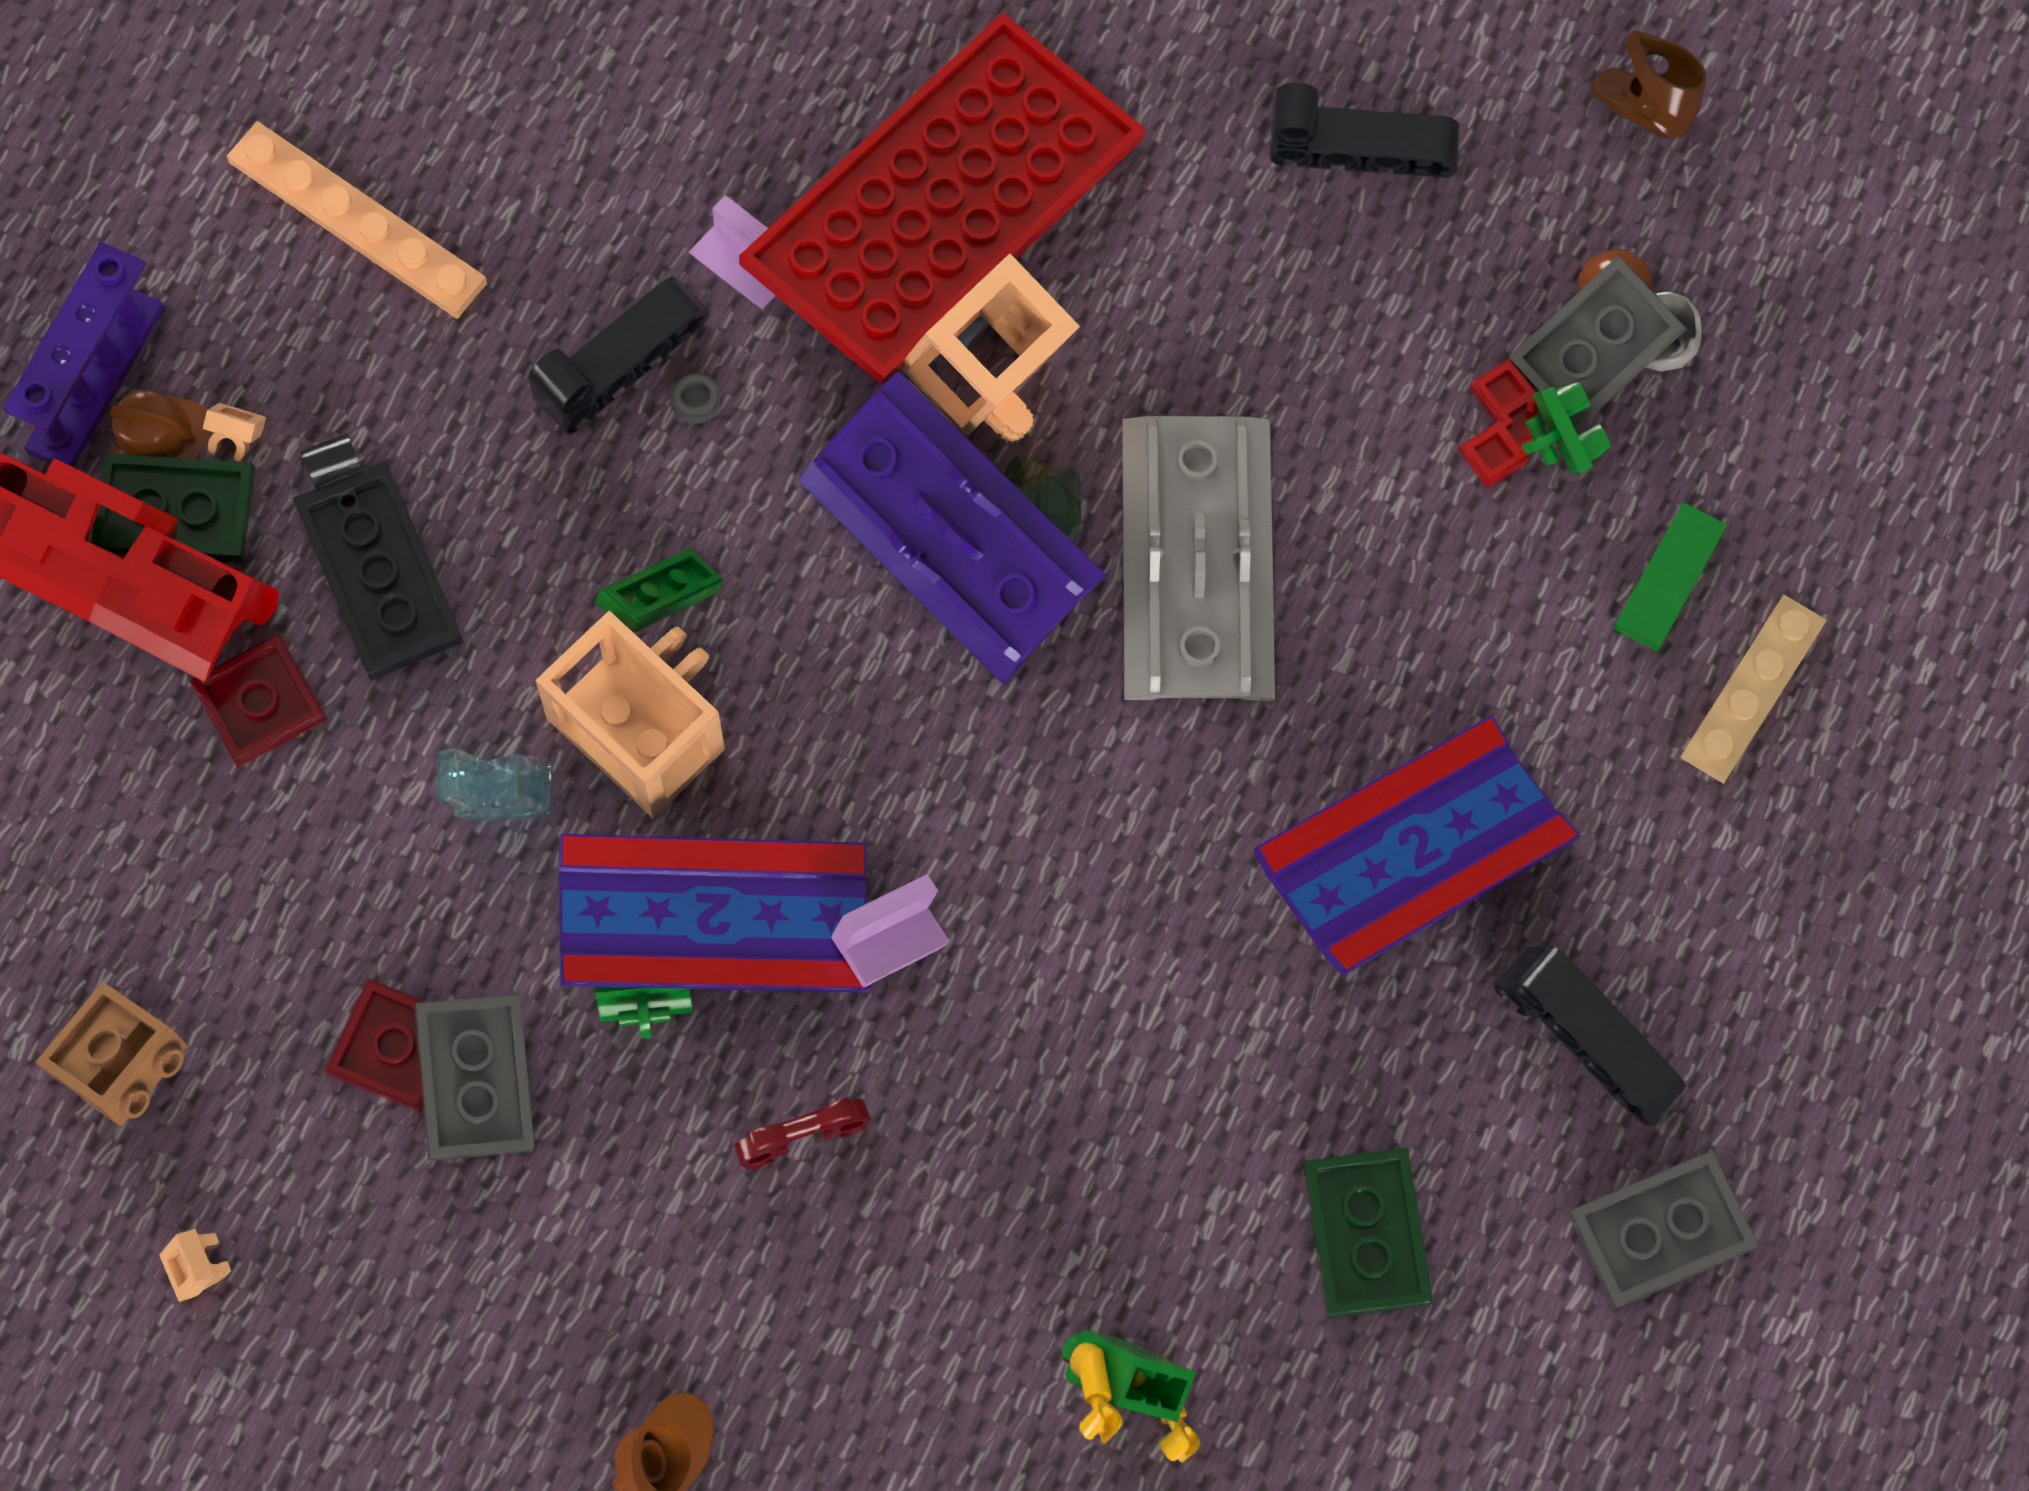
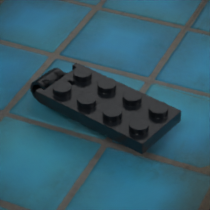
(373, 560)

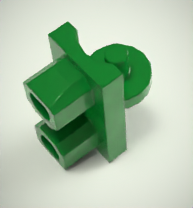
(1575, 448)
(641, 1005)

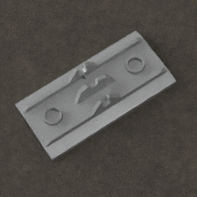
(1197, 558)

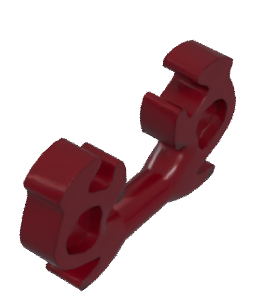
(834, 1119)

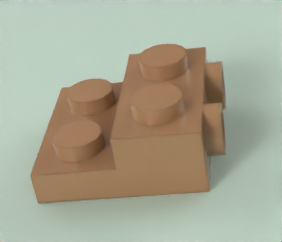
(113, 1054)

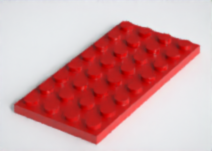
(941, 196)

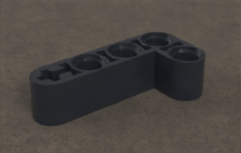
(1359, 138)
(617, 356)
(1592, 1029)

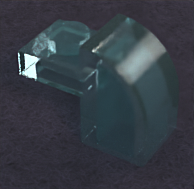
(493, 789)

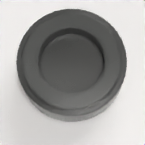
(695, 398)

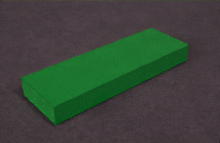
(1670, 576)
(660, 590)

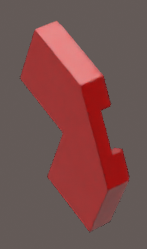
(1510, 403)

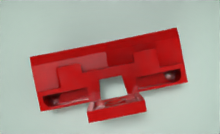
(154, 597)

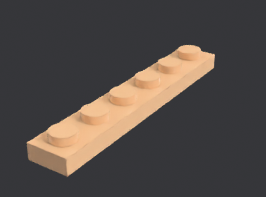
(357, 219)

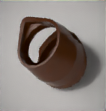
(1654, 100)

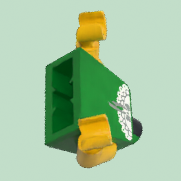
(1133, 1380)

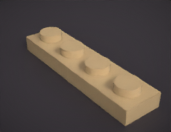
(1753, 689)

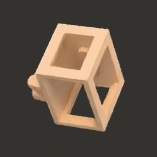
(1025, 320)
(635, 712)

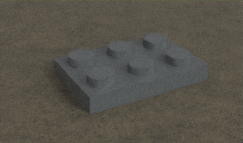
(1600, 338)
(474, 1077)
(1662, 1230)

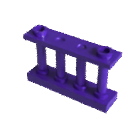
(84, 356)

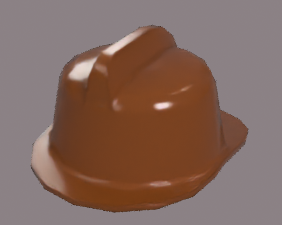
(158, 426)
(666, 1448)

